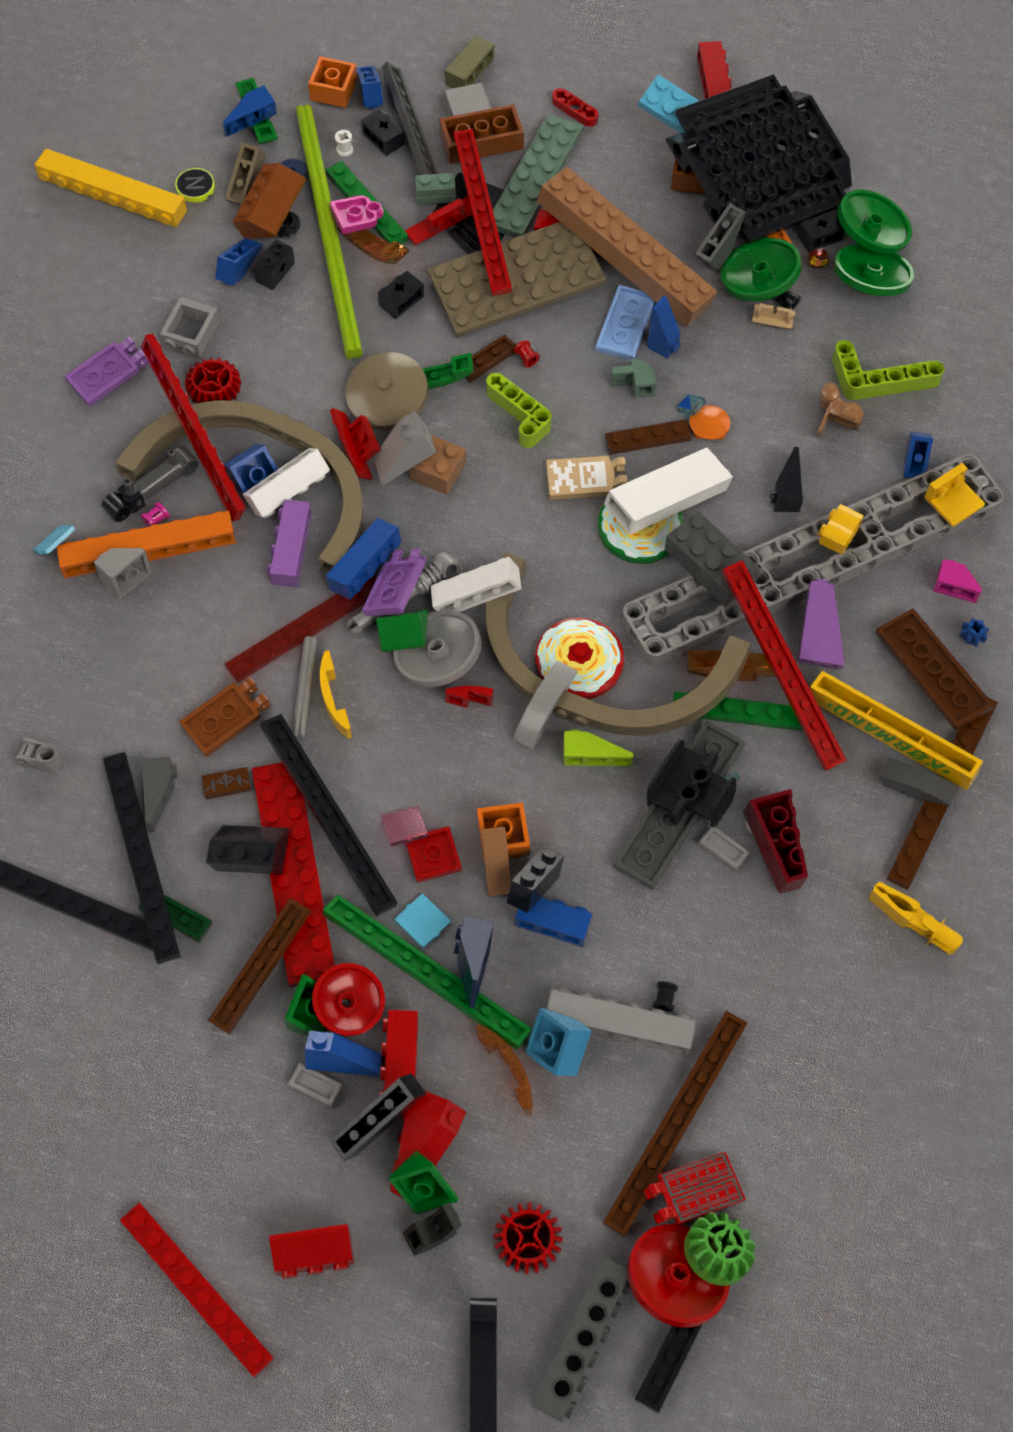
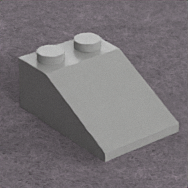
(404, 448)

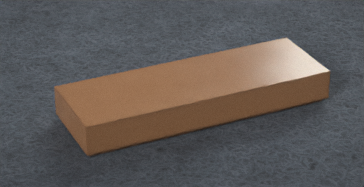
(496, 861)

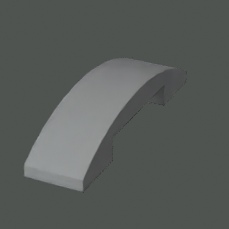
(543, 704)

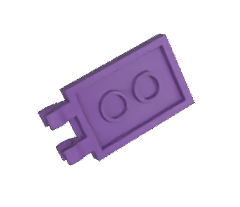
(106, 371)
(394, 584)

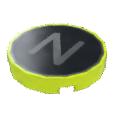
(195, 185)

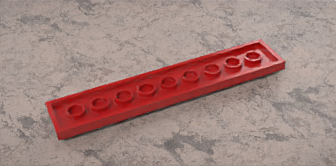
(284, 807)

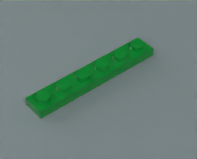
(351, 187)
(751, 713)

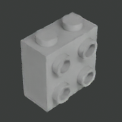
(466, 99)

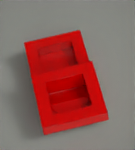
(462, 695)

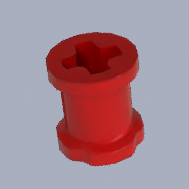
(526, 353)

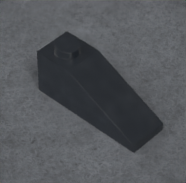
(788, 488)

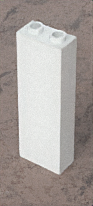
(668, 490)

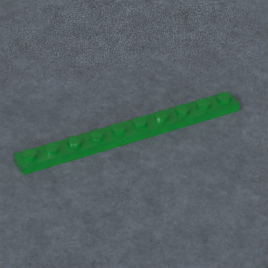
(425, 970)

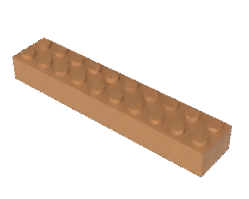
(626, 245)

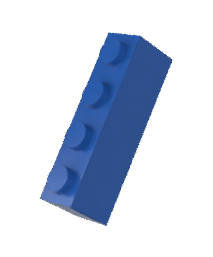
(364, 558)

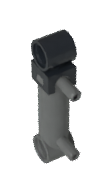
(132, 495)

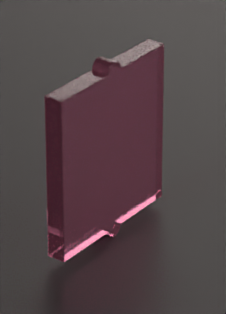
(404, 826)

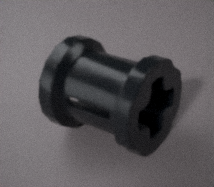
(788, 299)
(665, 996)

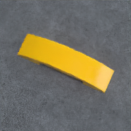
(338, 717)

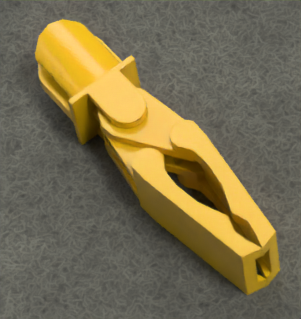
(914, 917)

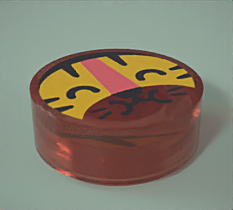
(818, 258)

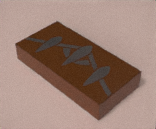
(226, 783)

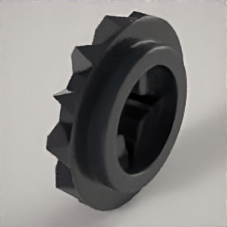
(293, 225)

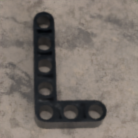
(483, 1364)

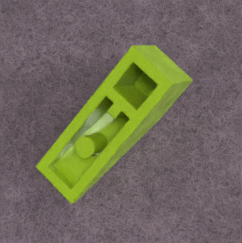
(590, 750)

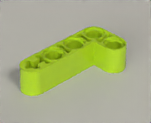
(515, 402)

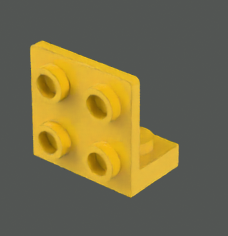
(953, 497)

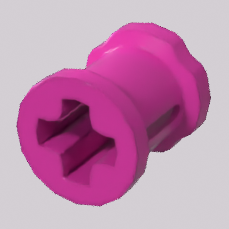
(158, 509)

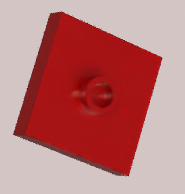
(434, 855)

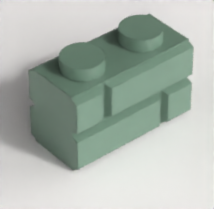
(435, 188)

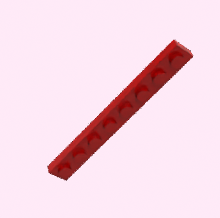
(197, 1290)

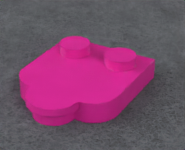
(356, 213)

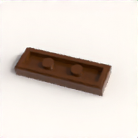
(491, 356)

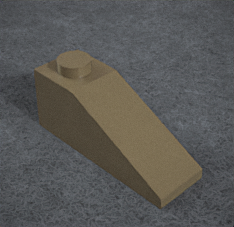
(246, 169)

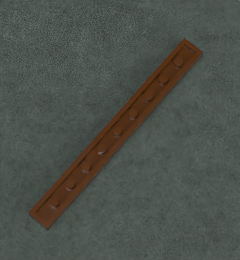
(931, 814)
(674, 1123)

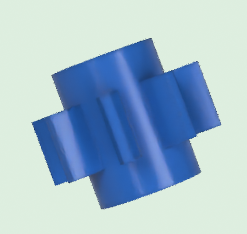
(974, 632)

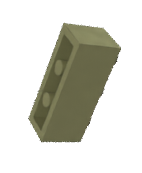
(470, 63)

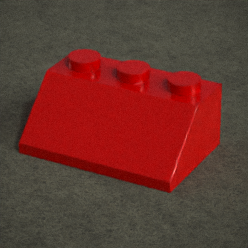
(312, 1250)

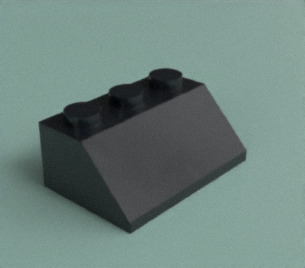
(248, 849)

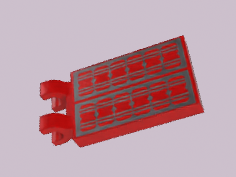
(696, 1190)

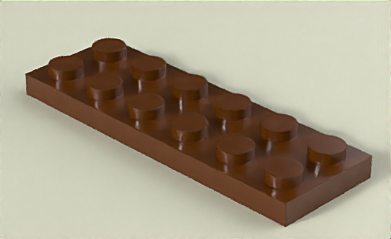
(934, 669)

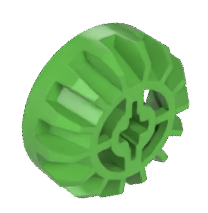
(707, 1257)

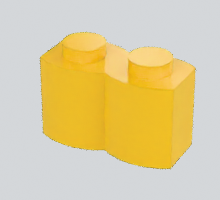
(840, 529)

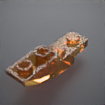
(703, 661)

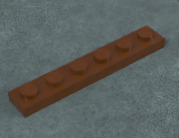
(259, 966)

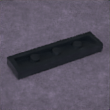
(666, 1366)

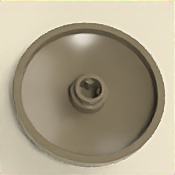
(386, 389)

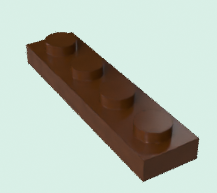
(647, 437)

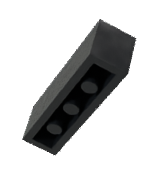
(377, 1117)

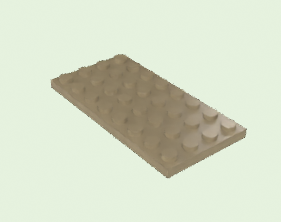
(541, 270)

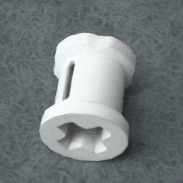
(344, 145)

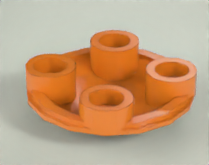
(710, 423)

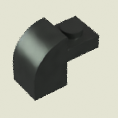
(432, 1230)

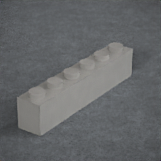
(626, 1022)

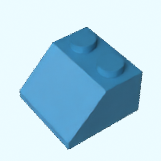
(558, 1042)

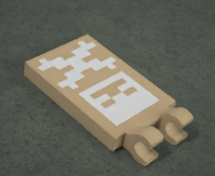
(584, 476)

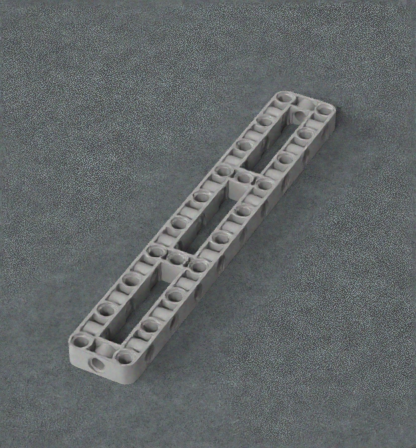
(800, 543)

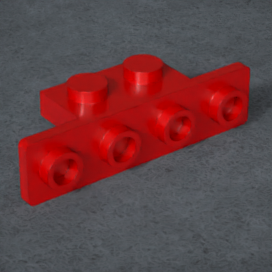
(440, 220)
(358, 441)

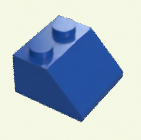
(250, 467)

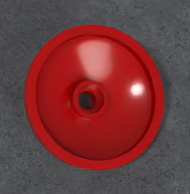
(357, 986)

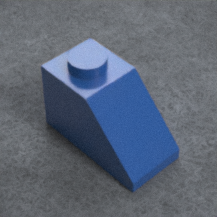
(917, 454)

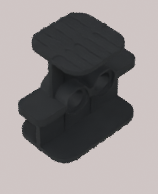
(677, 779)

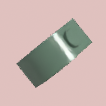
(638, 374)

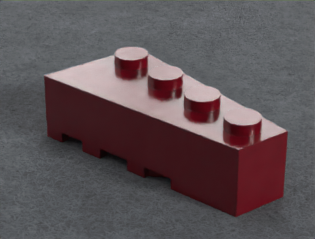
(778, 839)

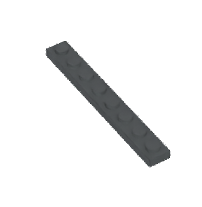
(409, 119)

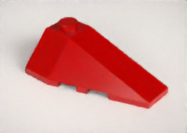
(428, 1129)

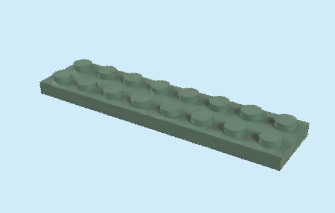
(540, 163)

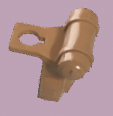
(839, 411)

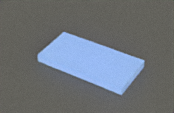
(625, 323)

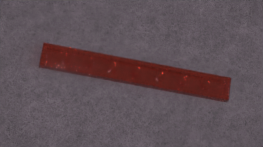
(295, 632)

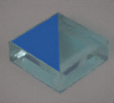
(691, 404)

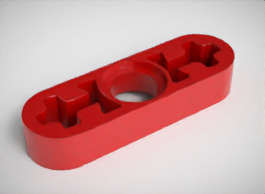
(564, 100)

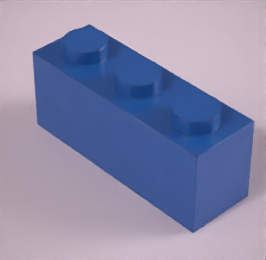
(556, 921)

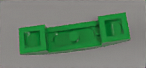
(263, 130)
(448, 373)

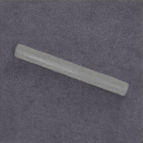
(304, 687)

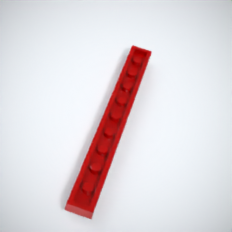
(482, 212)
(195, 432)
(783, 665)

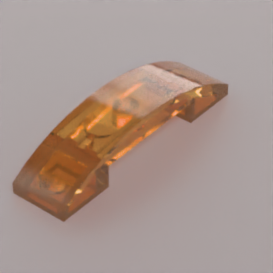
(376, 246)
(492, 1042)

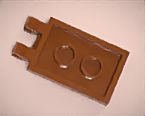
(224, 716)

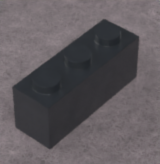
(535, 879)

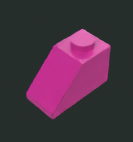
(956, 581)

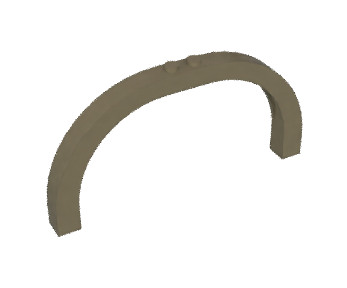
(216, 414)
(606, 718)

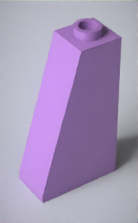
(820, 631)

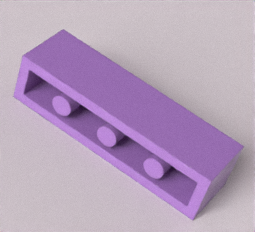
(290, 543)

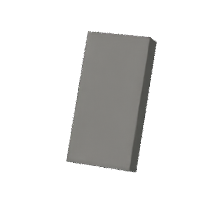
(724, 848)
(315, 1085)

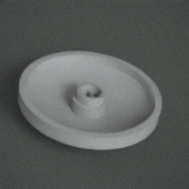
(448, 653)

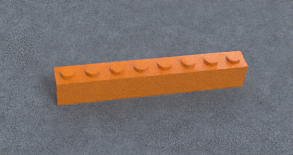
(157, 540)

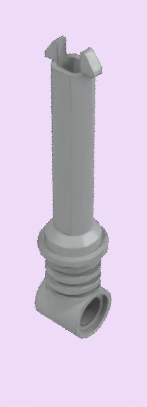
(442, 568)

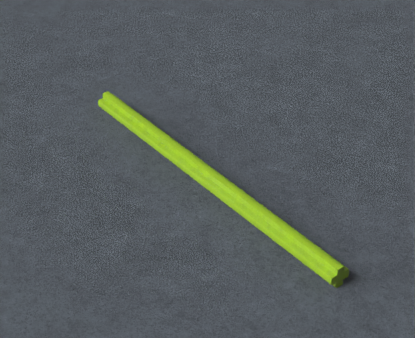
(329, 233)

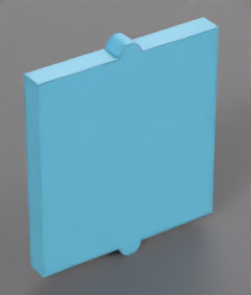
(54, 539)
(422, 920)

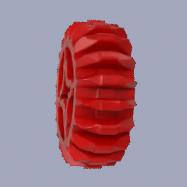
(214, 376)
(513, 1256)

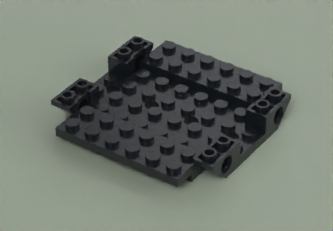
(779, 184)

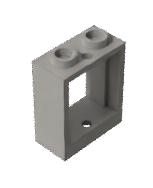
(195, 311)

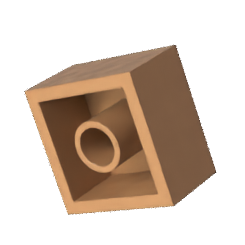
(441, 468)

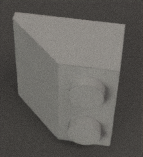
(122, 569)

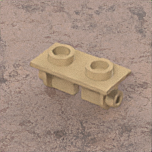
(777, 317)

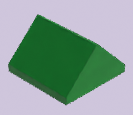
(402, 630)
(300, 1013)
(422, 1184)

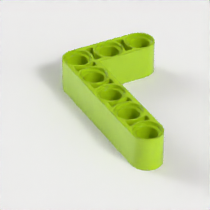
(881, 382)

